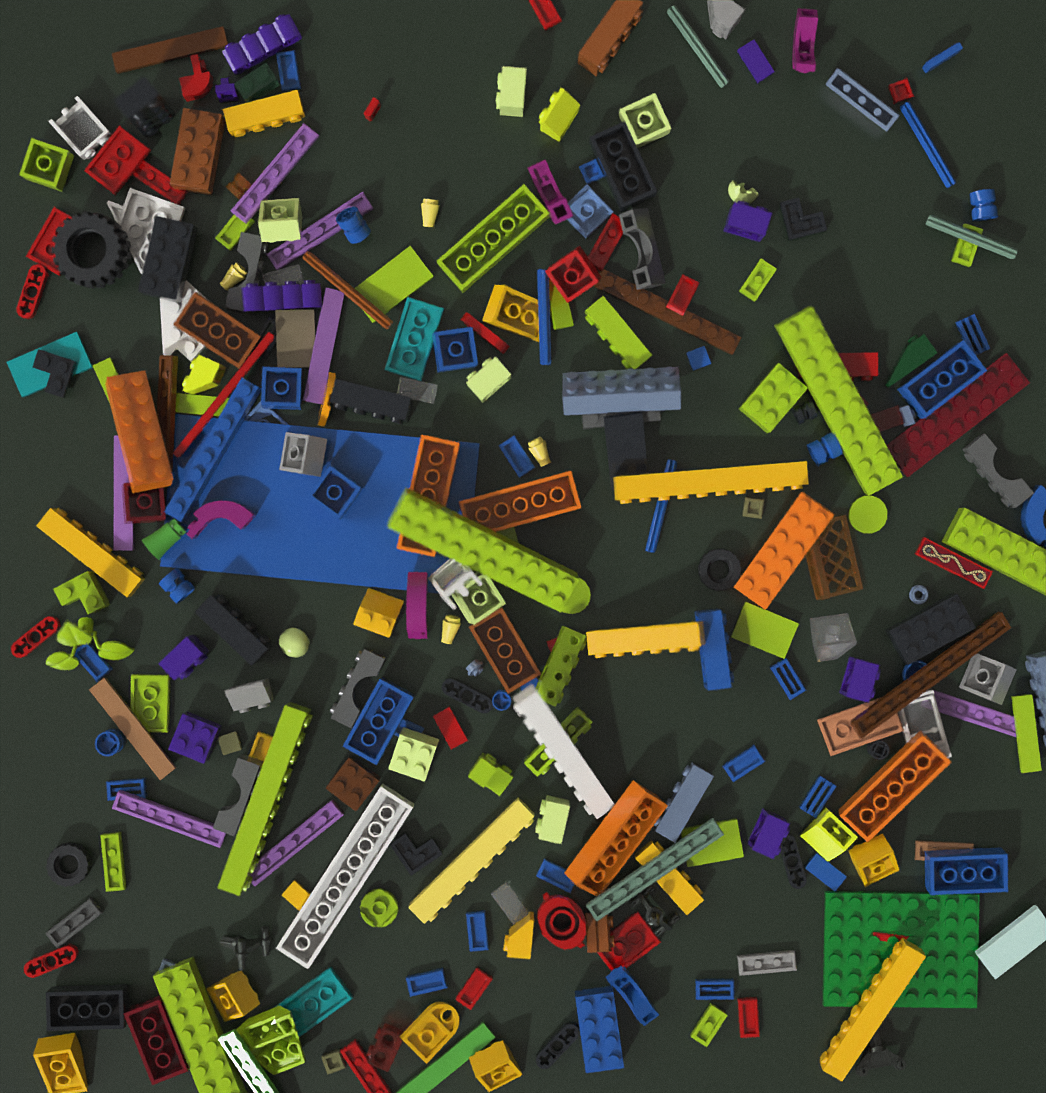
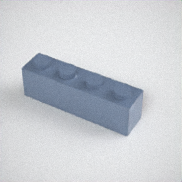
(862, 99)
(683, 802)

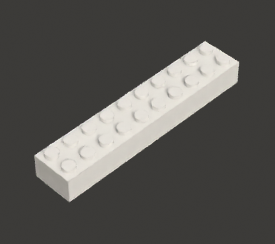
(345, 876)

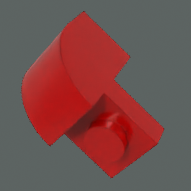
(200, 83)

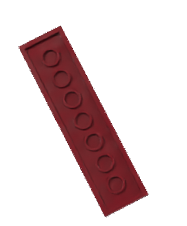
(957, 416)

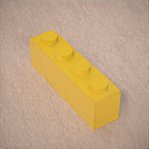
(263, 113)
(674, 883)

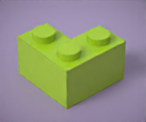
(87, 589)
(490, 774)

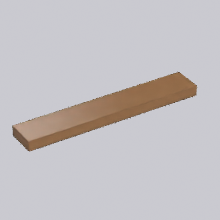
(132, 728)

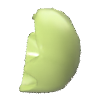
(739, 193)
(294, 642)

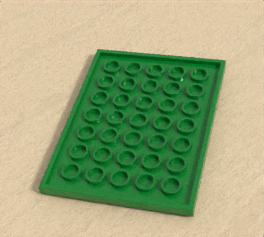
(938, 924)

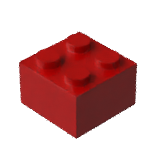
(573, 274)

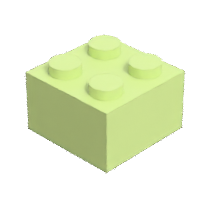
(512, 86)
(645, 120)
(280, 220)
(488, 379)
(480, 600)
(413, 754)
(553, 820)

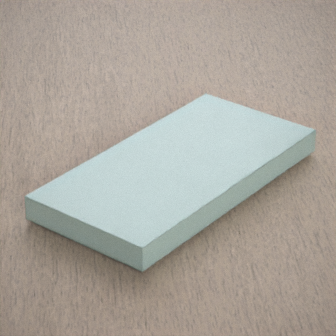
(1013, 942)

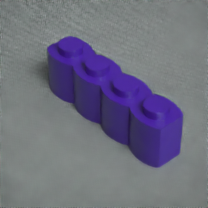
(262, 44)
(281, 296)

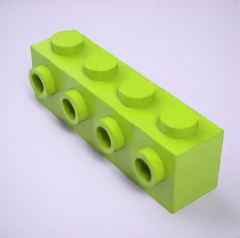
(559, 665)
(573, 726)

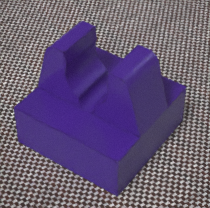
(226, 91)

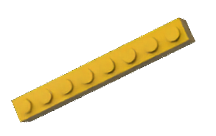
(872, 1009)

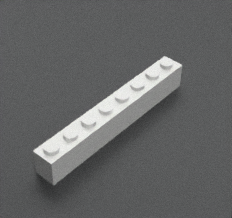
(563, 750)

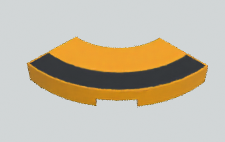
(325, 406)

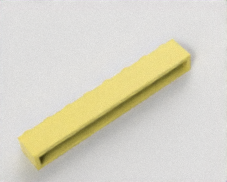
(471, 860)

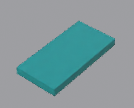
(414, 339)
(33, 380)
(316, 1000)

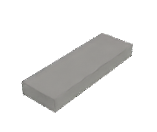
(767, 962)

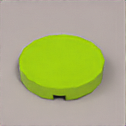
(867, 514)
(579, 598)
(379, 908)

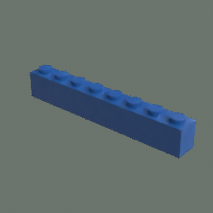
(213, 450)

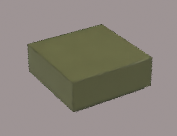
(753, 508)
(229, 743)
(333, 1061)

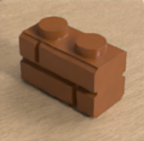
(599, 934)

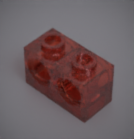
(389, 1048)

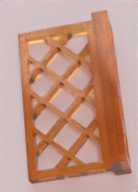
(816, 565)

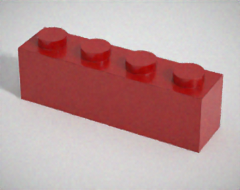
(859, 365)

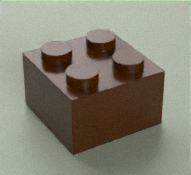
(353, 783)

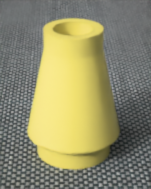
(429, 212)
(233, 276)
(539, 450)
(449, 628)

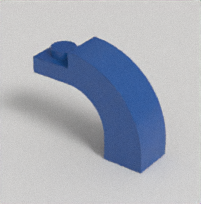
(1032, 516)
(633, 994)

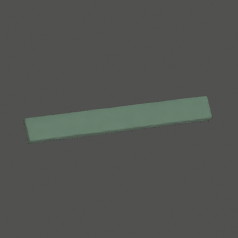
(654, 869)

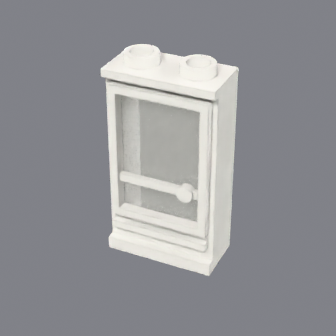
(924, 716)

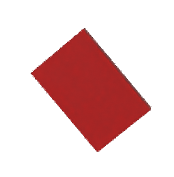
(117, 160)
(41, 248)
(632, 941)

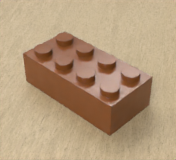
(609, 34)
(197, 151)
(216, 330)
(505, 650)

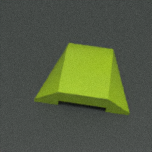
(273, 1040)

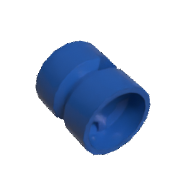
(984, 206)
(353, 224)
(824, 449)
(176, 585)
(110, 742)

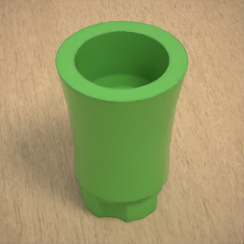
(164, 538)

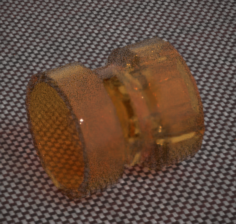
(238, 186)

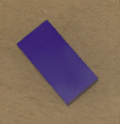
(755, 61)

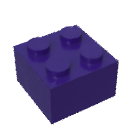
(747, 221)
(184, 657)
(859, 679)
(195, 737)
(768, 833)

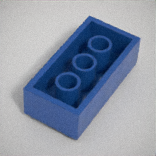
(942, 379)
(714, 653)
(379, 720)
(966, 871)
(599, 1029)

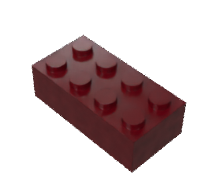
(156, 1040)

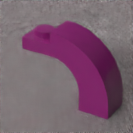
(804, 40)
(549, 192)
(233, 511)
(417, 605)

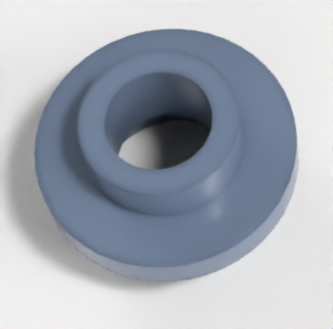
(924, 594)
(475, 667)

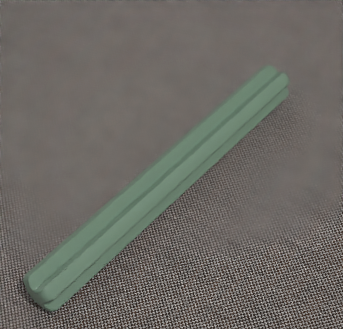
(697, 46)
(971, 236)

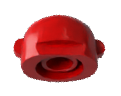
(569, 936)

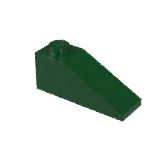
(911, 357)

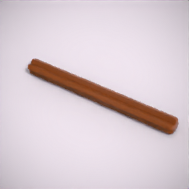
(348, 290)

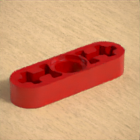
(40, 288)
(485, 333)
(28, 649)
(47, 968)

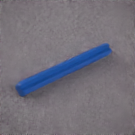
(927, 144)
(544, 317)
(659, 514)

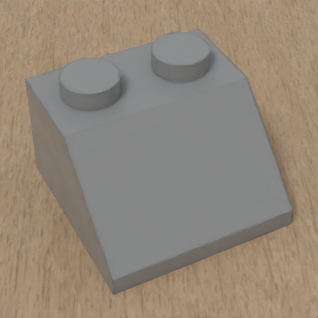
(724, 16)
(303, 454)
(987, 678)
(250, 695)

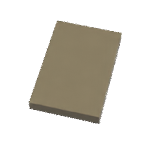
(294, 337)

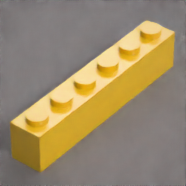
(91, 552)
(646, 638)

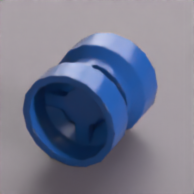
(501, 703)

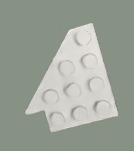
(138, 219)
(172, 337)

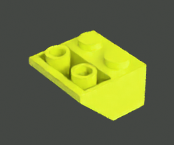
(559, 115)
(204, 375)
(828, 835)

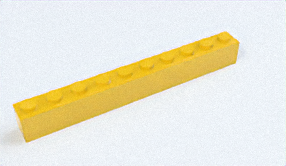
(710, 480)

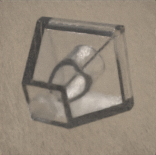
(832, 636)

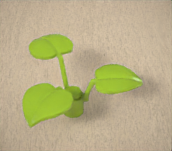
(76, 635)

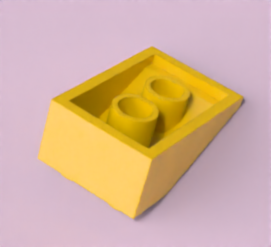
(513, 312)
(61, 1063)

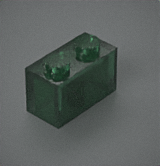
(257, 83)

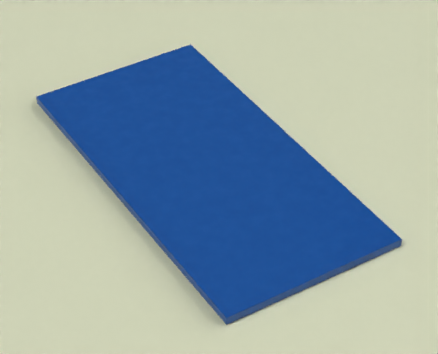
(293, 533)

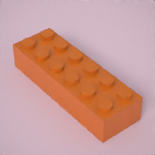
(139, 431)
(432, 479)
(523, 502)
(784, 550)
(894, 786)
(615, 839)

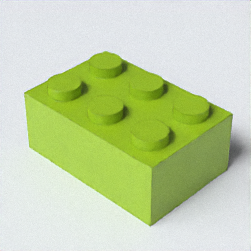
(773, 398)

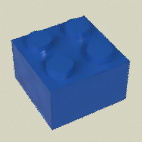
(455, 349)
(281, 388)
(335, 492)

